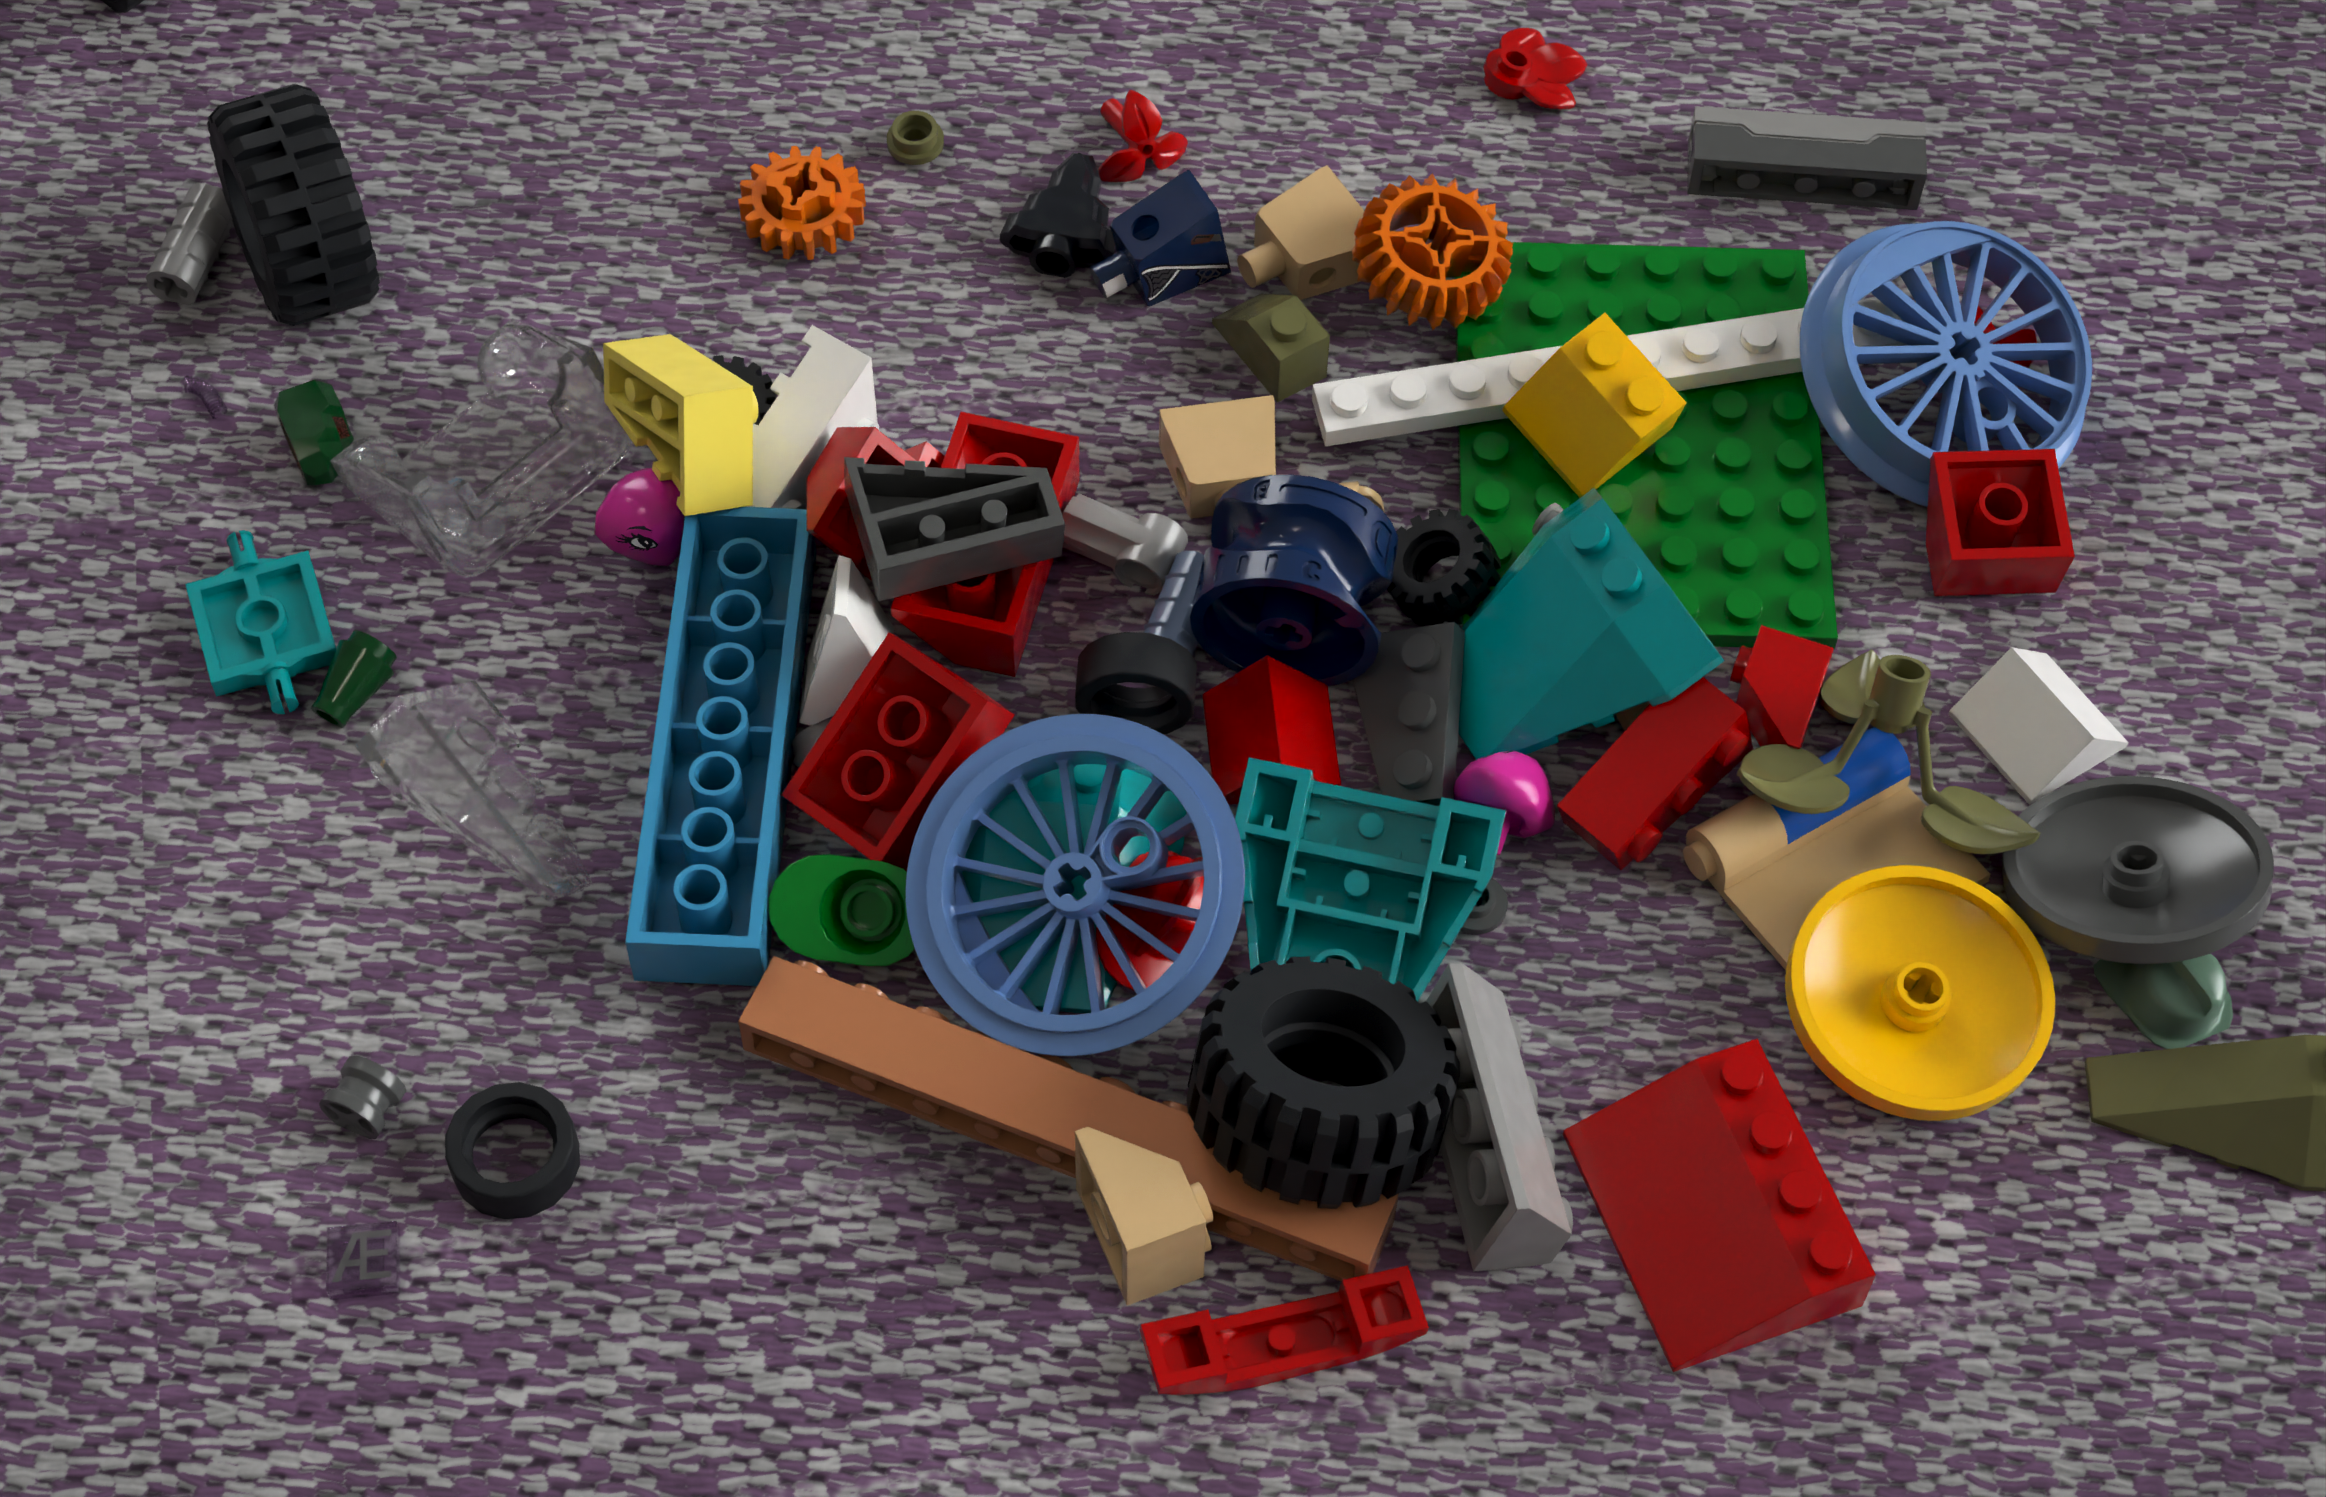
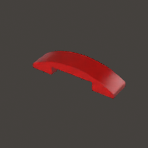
(1285, 1339)

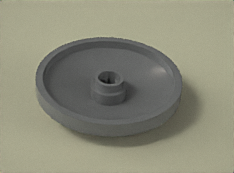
(2140, 870)

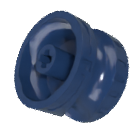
(1292, 575)

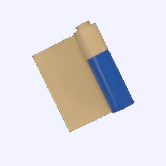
(1782, 862)

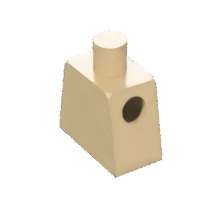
(1306, 238)
(1217, 447)

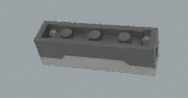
(1806, 158)

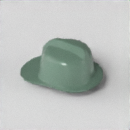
(2170, 1001)

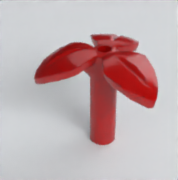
(1138, 126)

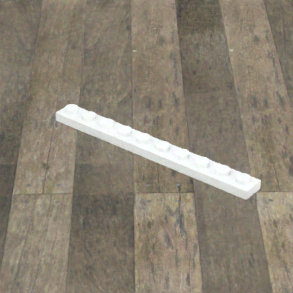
(1481, 387)

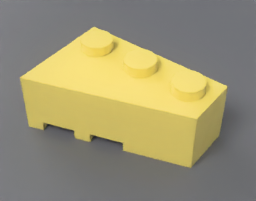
(688, 415)

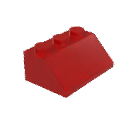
(893, 750)

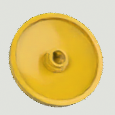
(1920, 992)

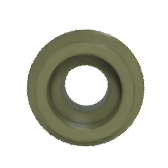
(913, 126)

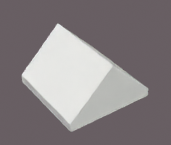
(842, 644)
(2035, 724)

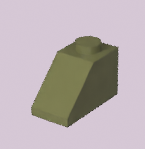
(1277, 342)

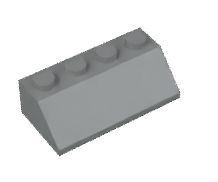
(1493, 1136)

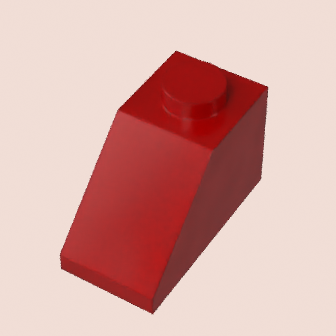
(827, 504)
(1780, 685)

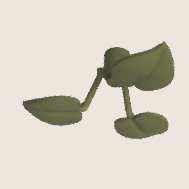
(1890, 698)

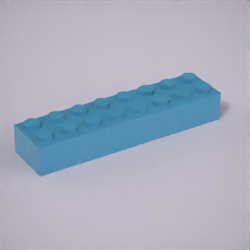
(722, 749)

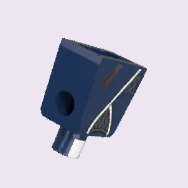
(1165, 244)

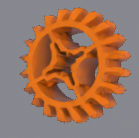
(1455, 232)

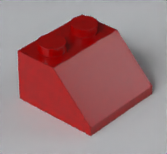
(1997, 523)

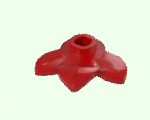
(1538, 66)

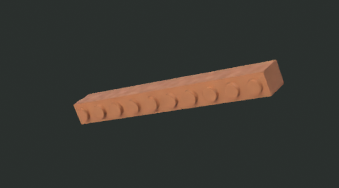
(1029, 1106)

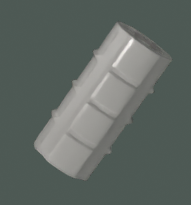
(190, 245)

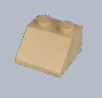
(1142, 1214)

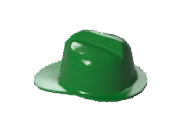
(842, 910)

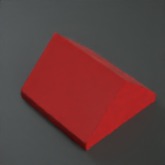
(1271, 717)

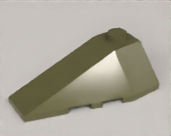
(2232, 1101)

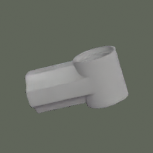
(1134, 547)

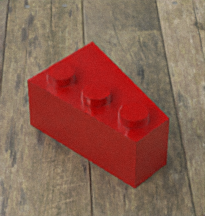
(1657, 772)

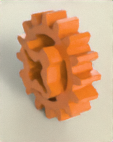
(802, 202)

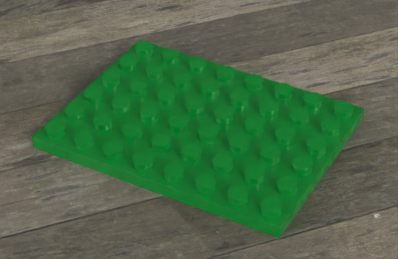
(1721, 500)

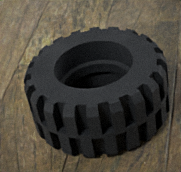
(294, 204)
(1313, 1135)

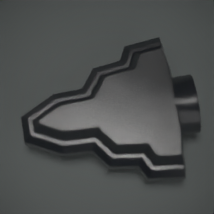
(1064, 222)

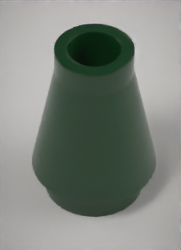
(353, 677)

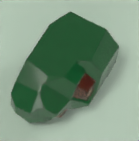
(313, 428)

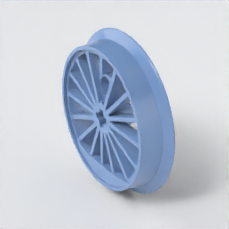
(1946, 345)
(948, 925)

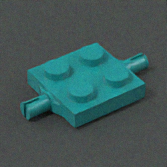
(261, 622)

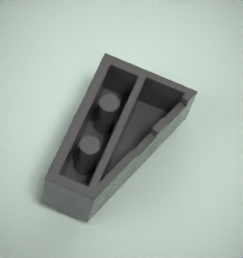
(950, 523)

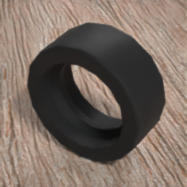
(1137, 659)
(521, 1197)

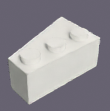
(825, 392)

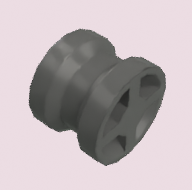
(362, 1097)

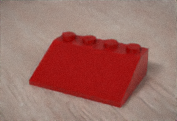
(1720, 1207)

